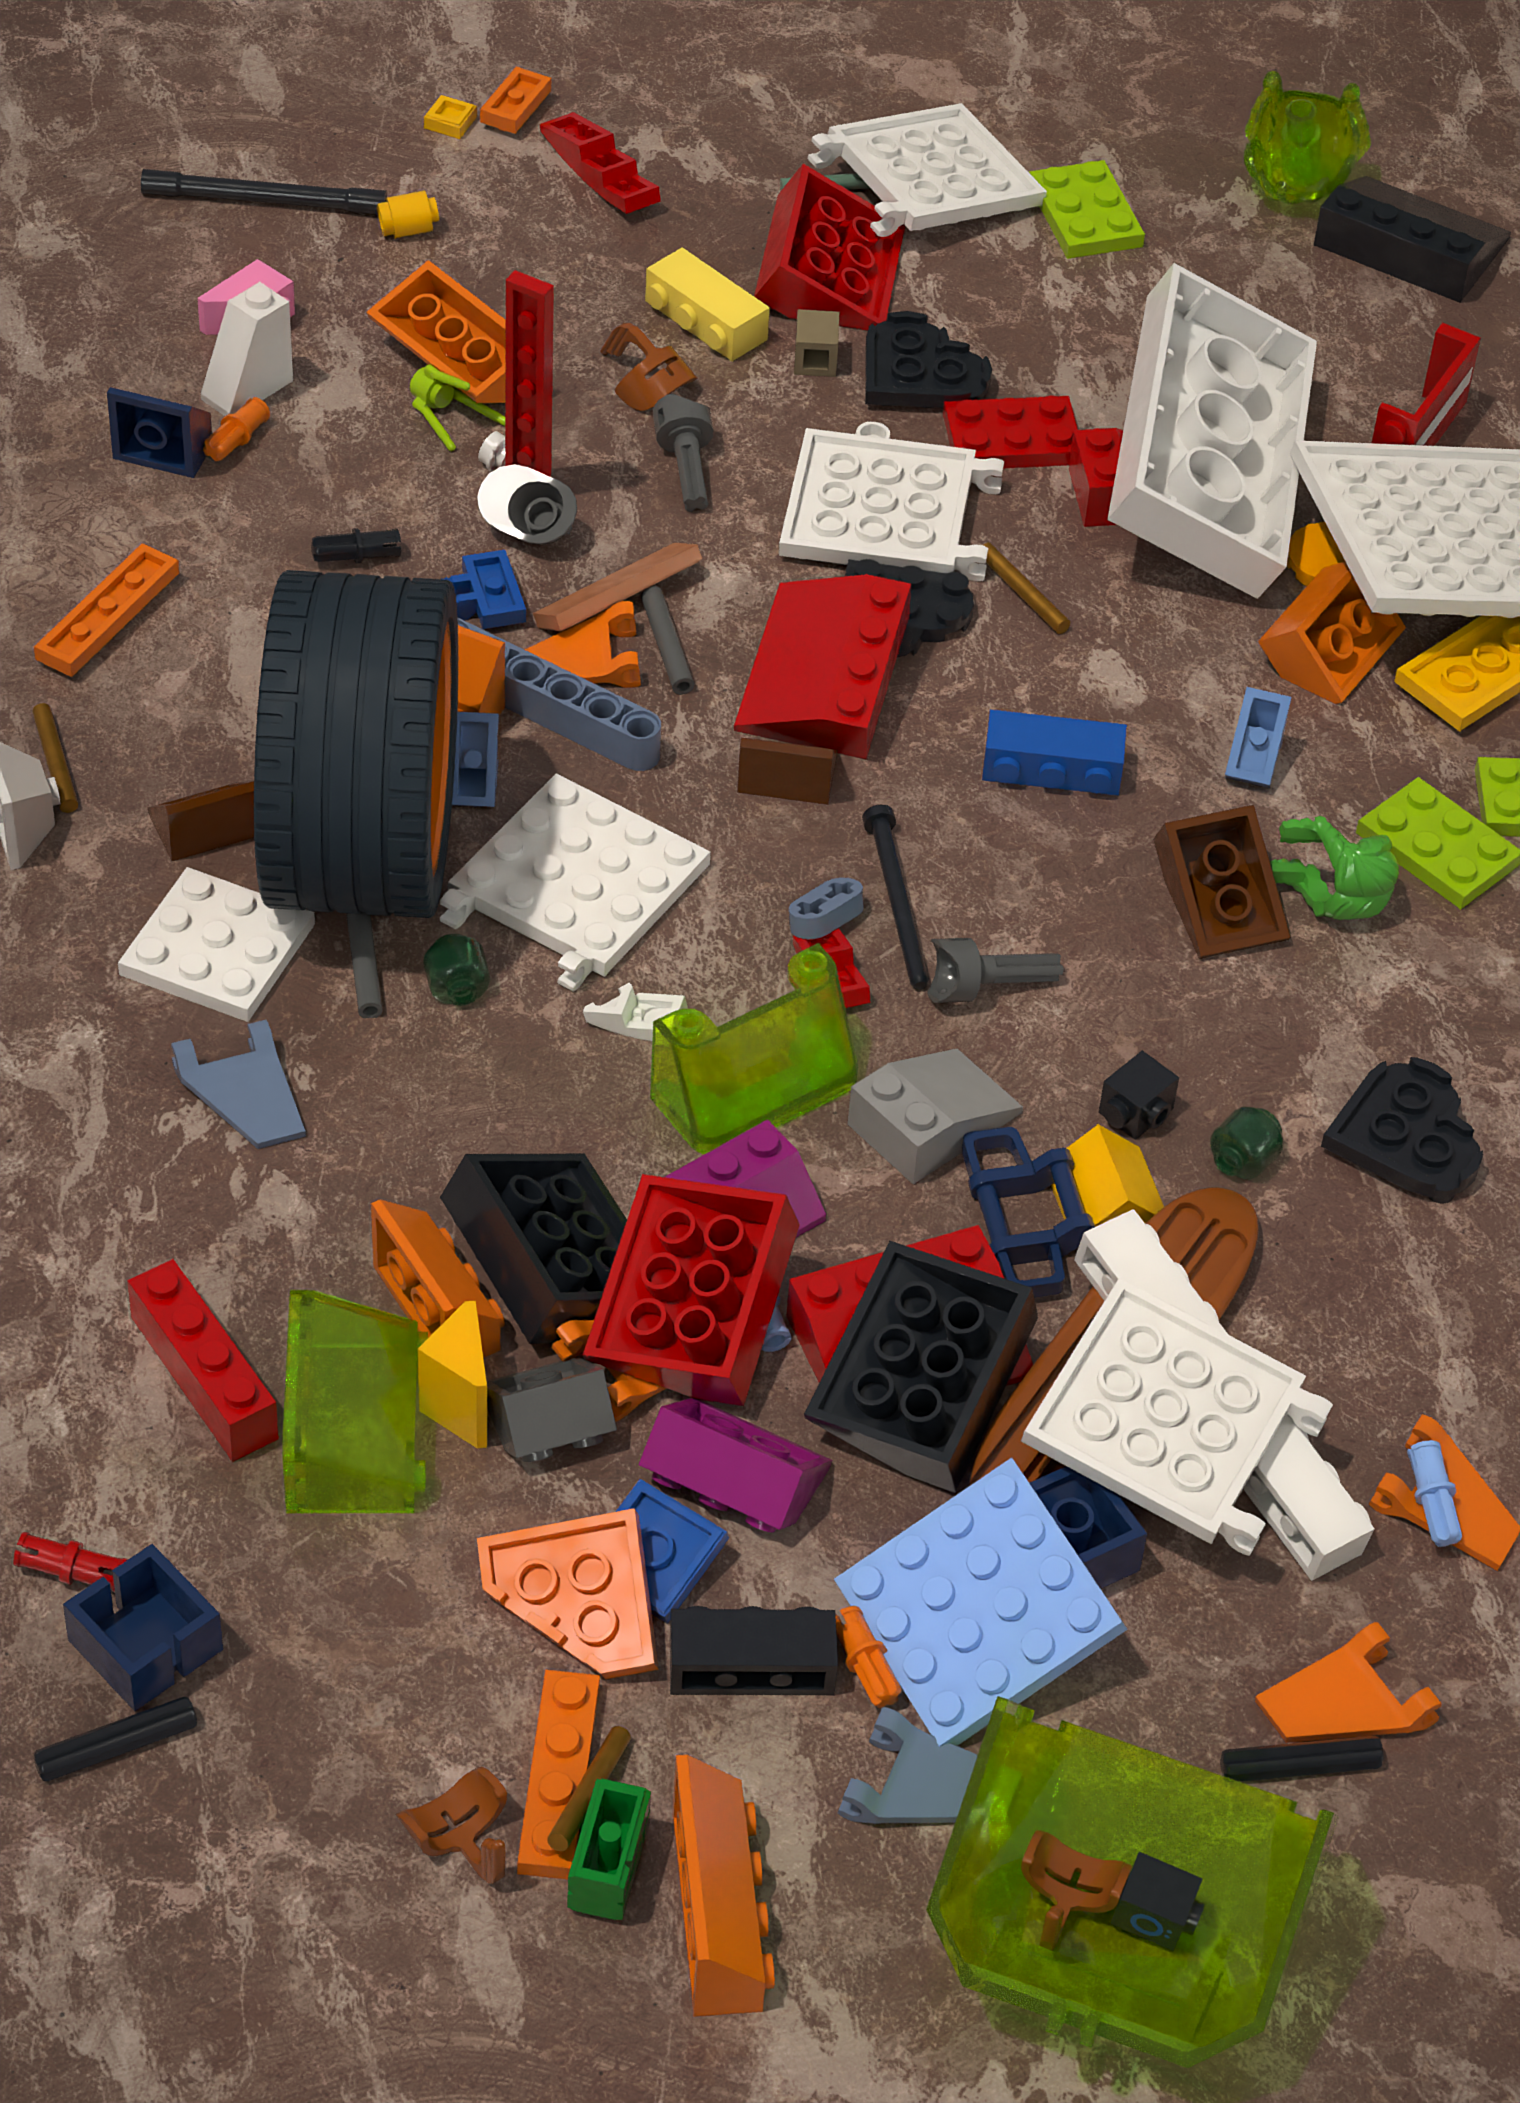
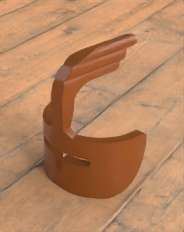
(634, 387)
(472, 1792)
(1050, 1855)

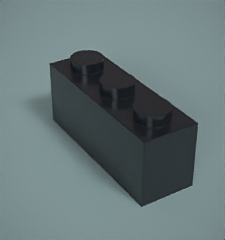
(753, 1651)

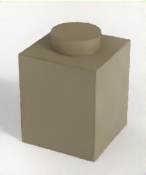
(816, 343)

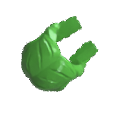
(1362, 870)

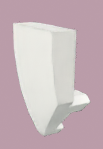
(632, 1013)

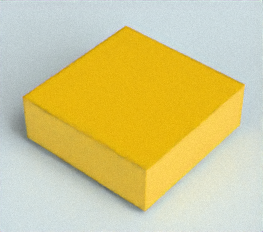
(450, 117)

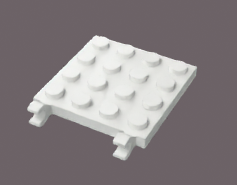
(930, 168)
(885, 502)
(576, 877)
(1170, 1413)

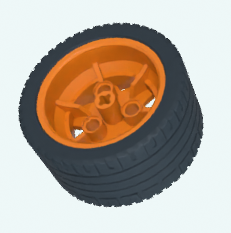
(356, 743)

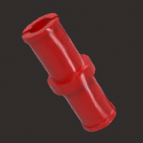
(65, 1560)

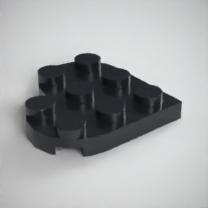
(919, 364)
(937, 601)
(1408, 1130)

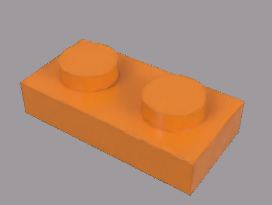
(515, 100)

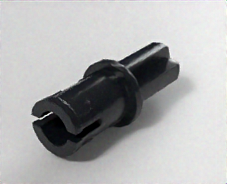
(356, 545)

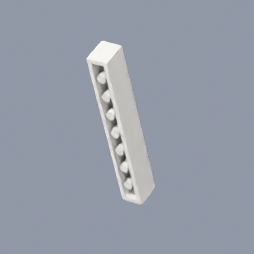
(1291, 1481)

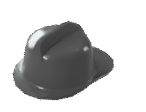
(527, 504)

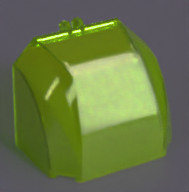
(1111, 1804)

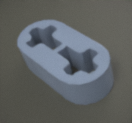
(826, 908)

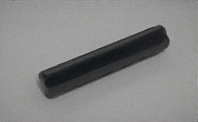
(115, 1739)
(1302, 1758)

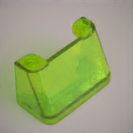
(759, 1064)
(350, 1408)

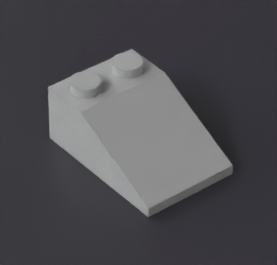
(924, 1107)

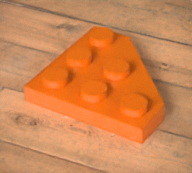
(578, 1588)

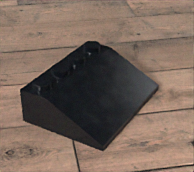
(1408, 236)
(539, 1232)
(924, 1363)

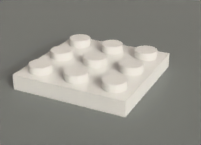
(215, 944)

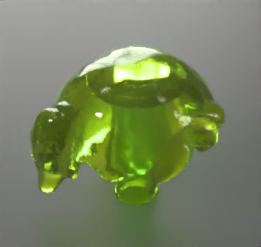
(1304, 141)

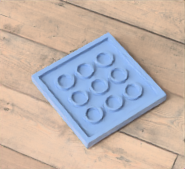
(980, 1604)

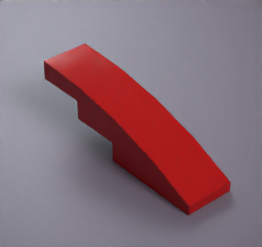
(595, 159)

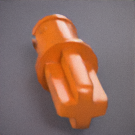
(236, 429)
(867, 1657)

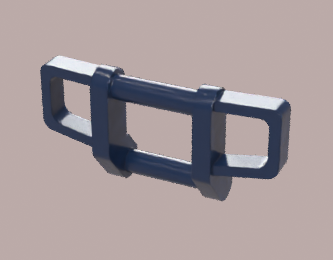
(1026, 1178)

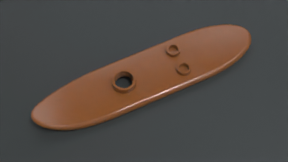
(1205, 1232)

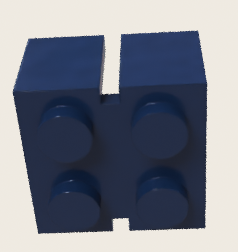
(157, 1631)

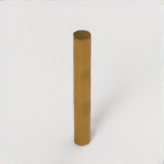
(1026, 590)
(55, 756)
(576, 1808)

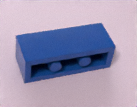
(1054, 752)

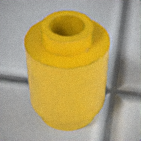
(407, 214)

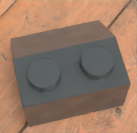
(550, 1408)

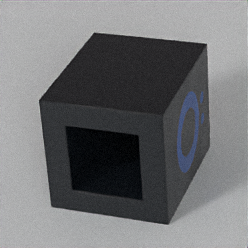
(1158, 1902)

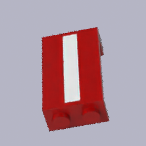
(1444, 388)

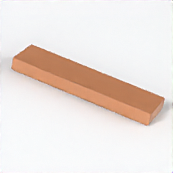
(617, 586)

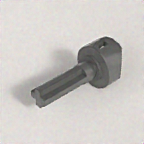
(685, 431)
(963, 969)

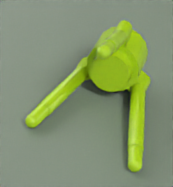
(436, 390)

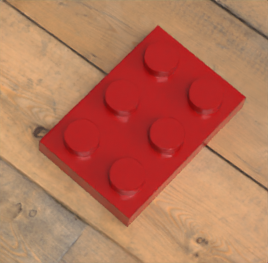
(1013, 429)

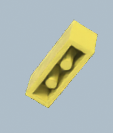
(707, 304)

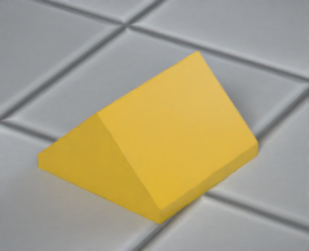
(1111, 1177)
(454, 1377)

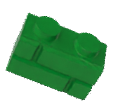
(609, 1849)

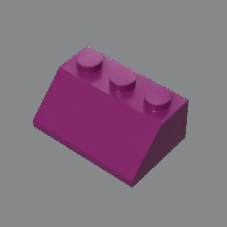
(760, 1162)
(733, 1463)

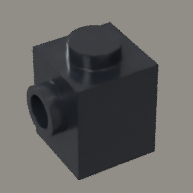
(1139, 1095)

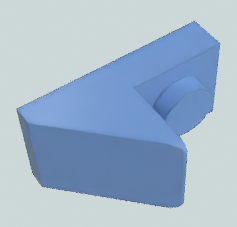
(1258, 737)
(476, 759)

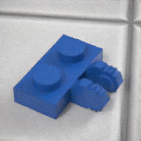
(489, 590)

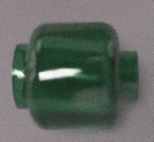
(455, 968)
(1246, 1142)

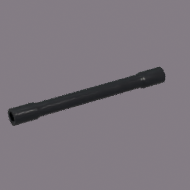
(177, 184)

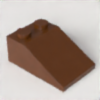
(1222, 881)

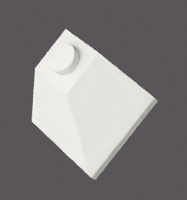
(24, 804)

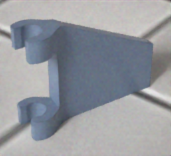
(245, 1088)
(923, 1783)

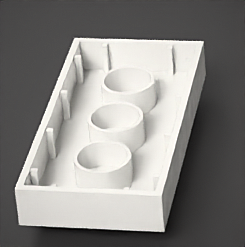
(1213, 432)

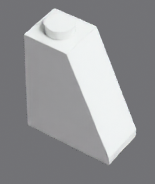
(250, 350)

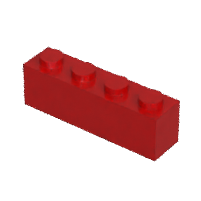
(203, 1360)

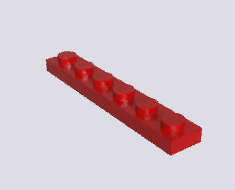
(528, 372)

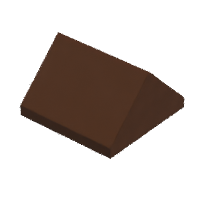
(786, 770)
(205, 820)

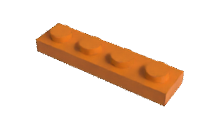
(106, 610)
(557, 1768)

